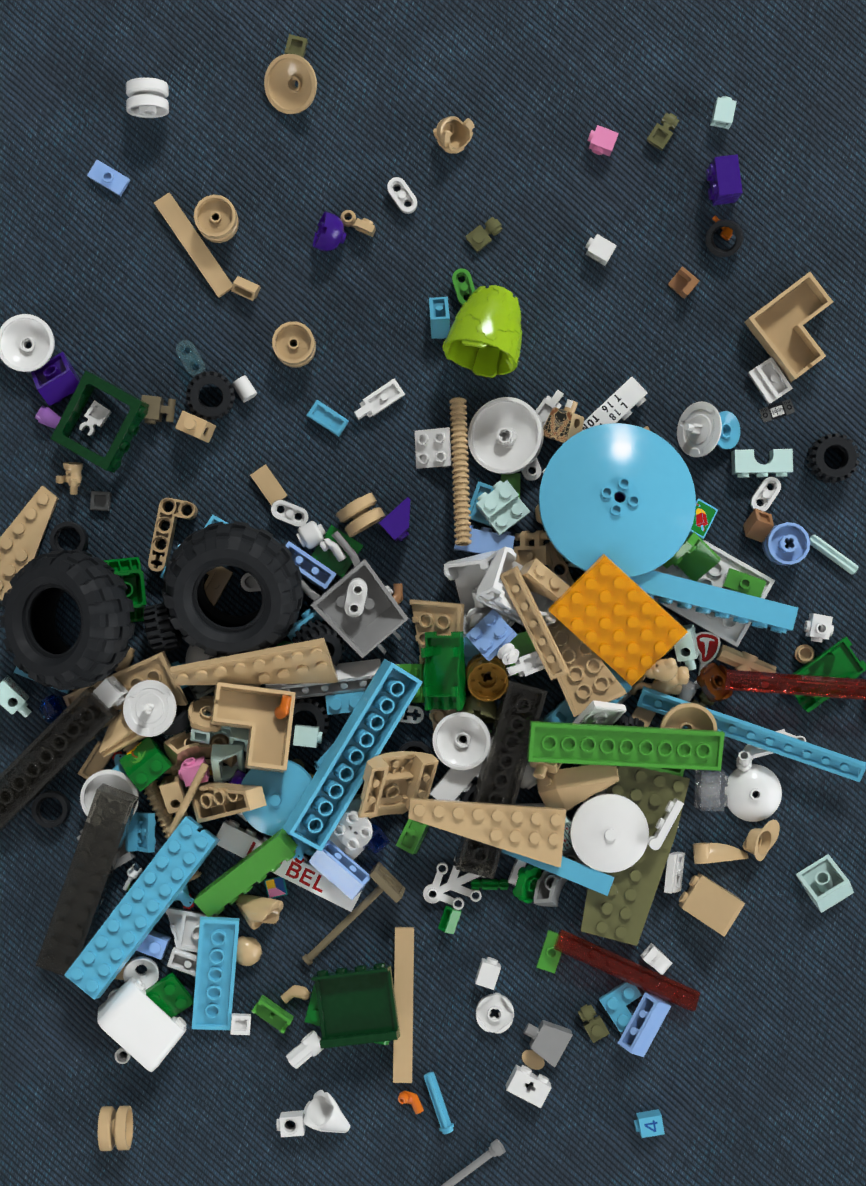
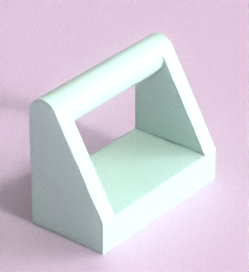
(224, 751)

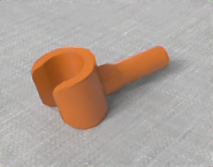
(726, 233)

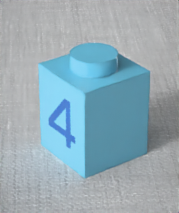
(649, 1123)

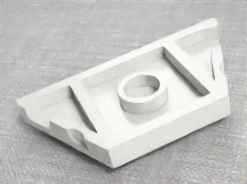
(185, 927)

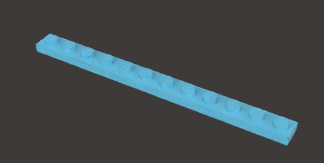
(764, 738)

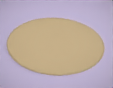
(533, 1060)

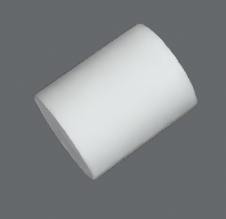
(244, 388)

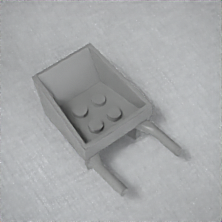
(380, 613)

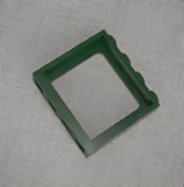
(129, 428)

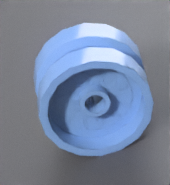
(797, 541)

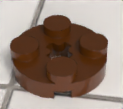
(707, 679)

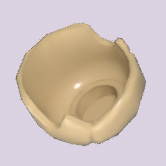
(248, 951)

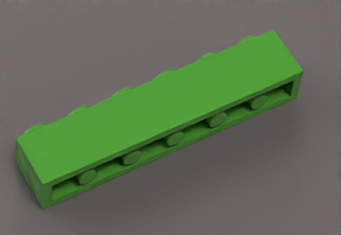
(245, 873)

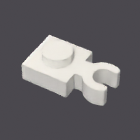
(96, 415)

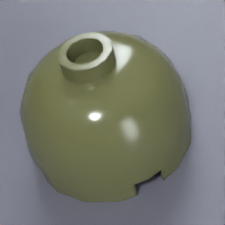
(484, 710)

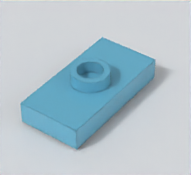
(327, 418)

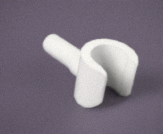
(132, 874)

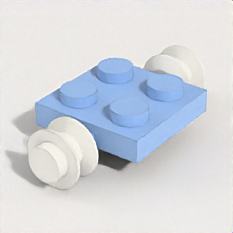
(492, 635)

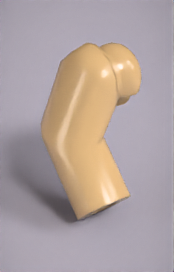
(297, 992)

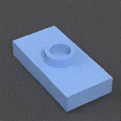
(108, 178)

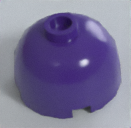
(329, 232)

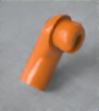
(283, 710)
(411, 1098)

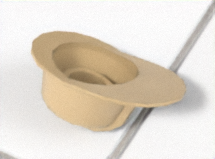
(762, 839)

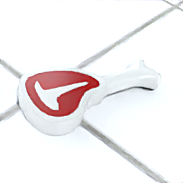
(708, 649)

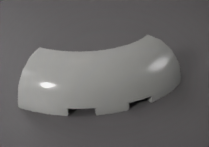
(550, 885)

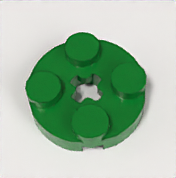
(526, 883)

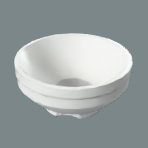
(149, 978)

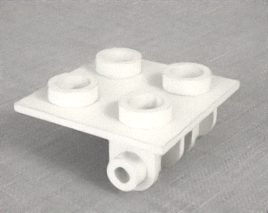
(433, 448)

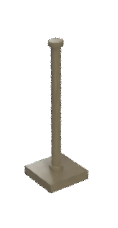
(386, 882)

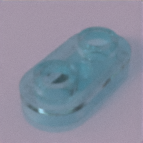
(191, 358)

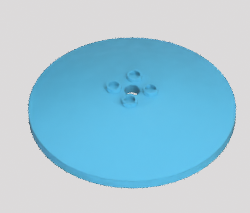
(587, 520)

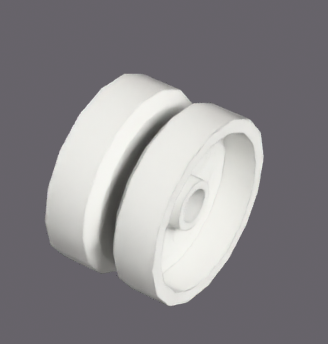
(147, 97)

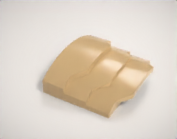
(394, 780)

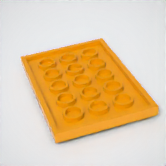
(617, 620)

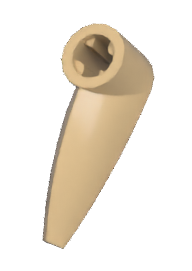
(716, 852)

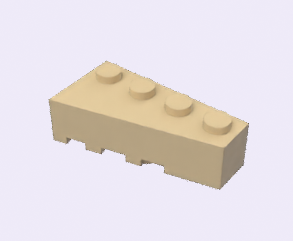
(220, 800)

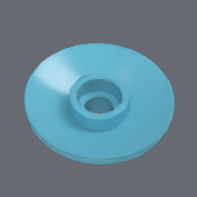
(730, 430)

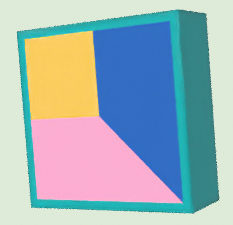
(276, 887)

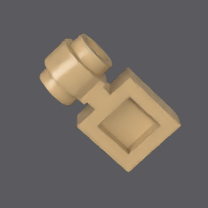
(365, 225)

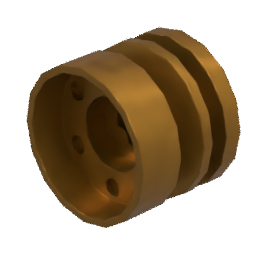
(491, 685)

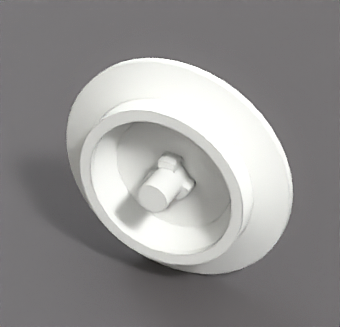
(699, 429)
(149, 708)

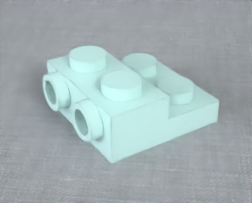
(502, 507)

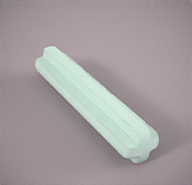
(833, 554)

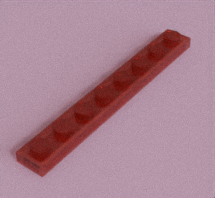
(795, 684)
(627, 970)

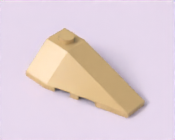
(575, 784)

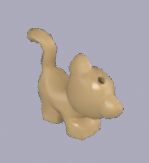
(667, 677)

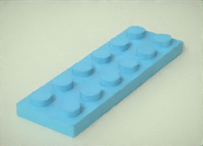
(215, 973)

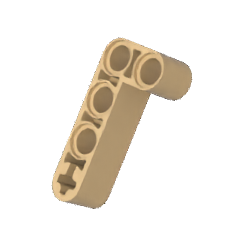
(168, 536)

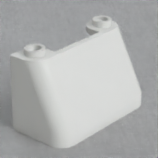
(467, 574)
(493, 593)
(140, 1024)

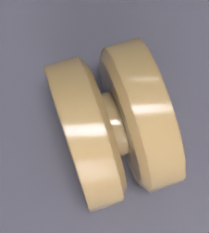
(216, 207)
(302, 352)
(359, 512)
(115, 1128)

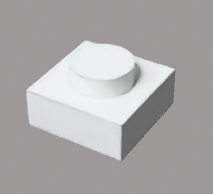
(240, 1024)

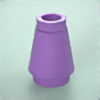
(47, 417)

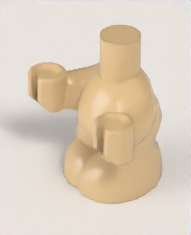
(72, 477)

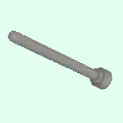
(495, 1149)

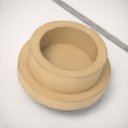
(804, 653)

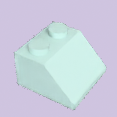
(825, 883)

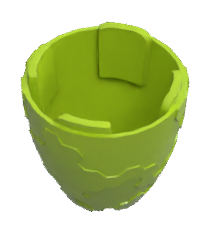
(486, 333)

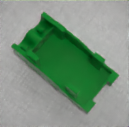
(834, 662)
(444, 671)

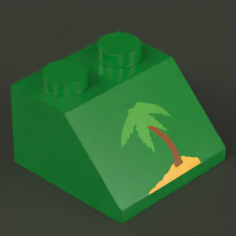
(145, 763)

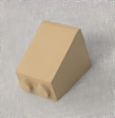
(711, 904)

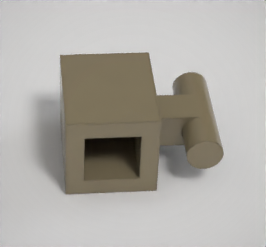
(157, 409)

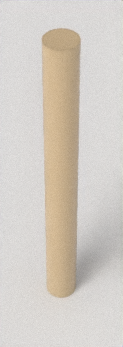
(188, 797)

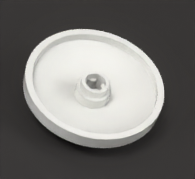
(505, 435)
(609, 833)

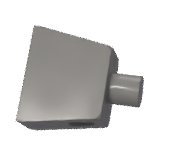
(548, 1040)

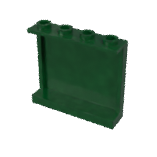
(356, 1006)

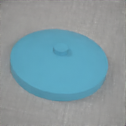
(281, 795)

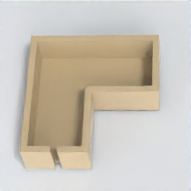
(781, 327)
(254, 710)

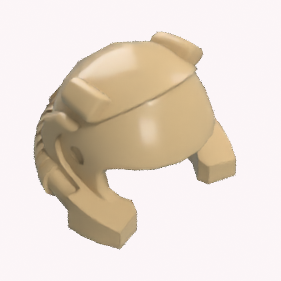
(453, 134)

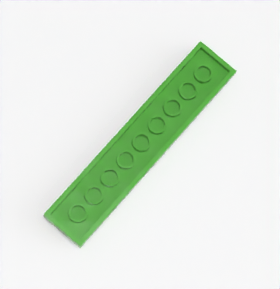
(625, 746)

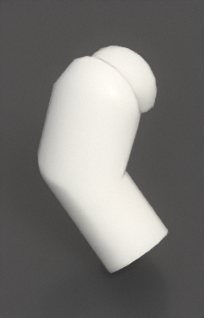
(334, 547)

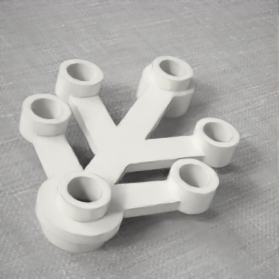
(453, 884)

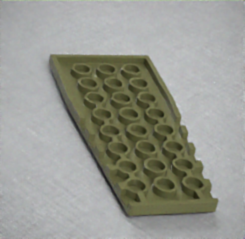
(626, 907)

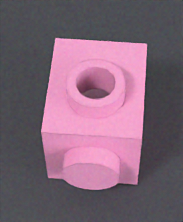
(602, 140)
(189, 769)

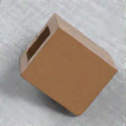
(683, 282)
(758, 525)

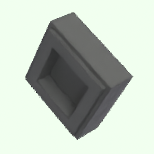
(100, 501)

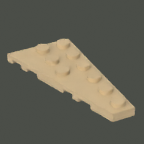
(23, 537)
(152, 668)

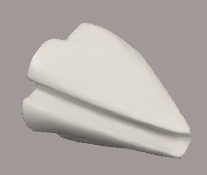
(324, 1114)

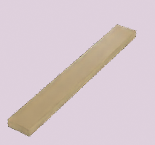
(404, 1002)

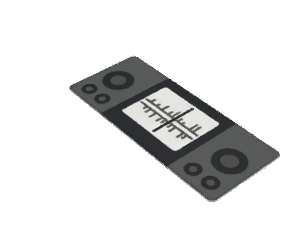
(777, 410)

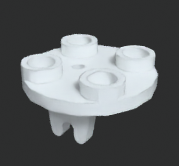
(348, 835)

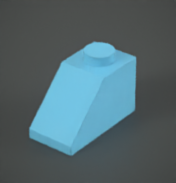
(439, 317)

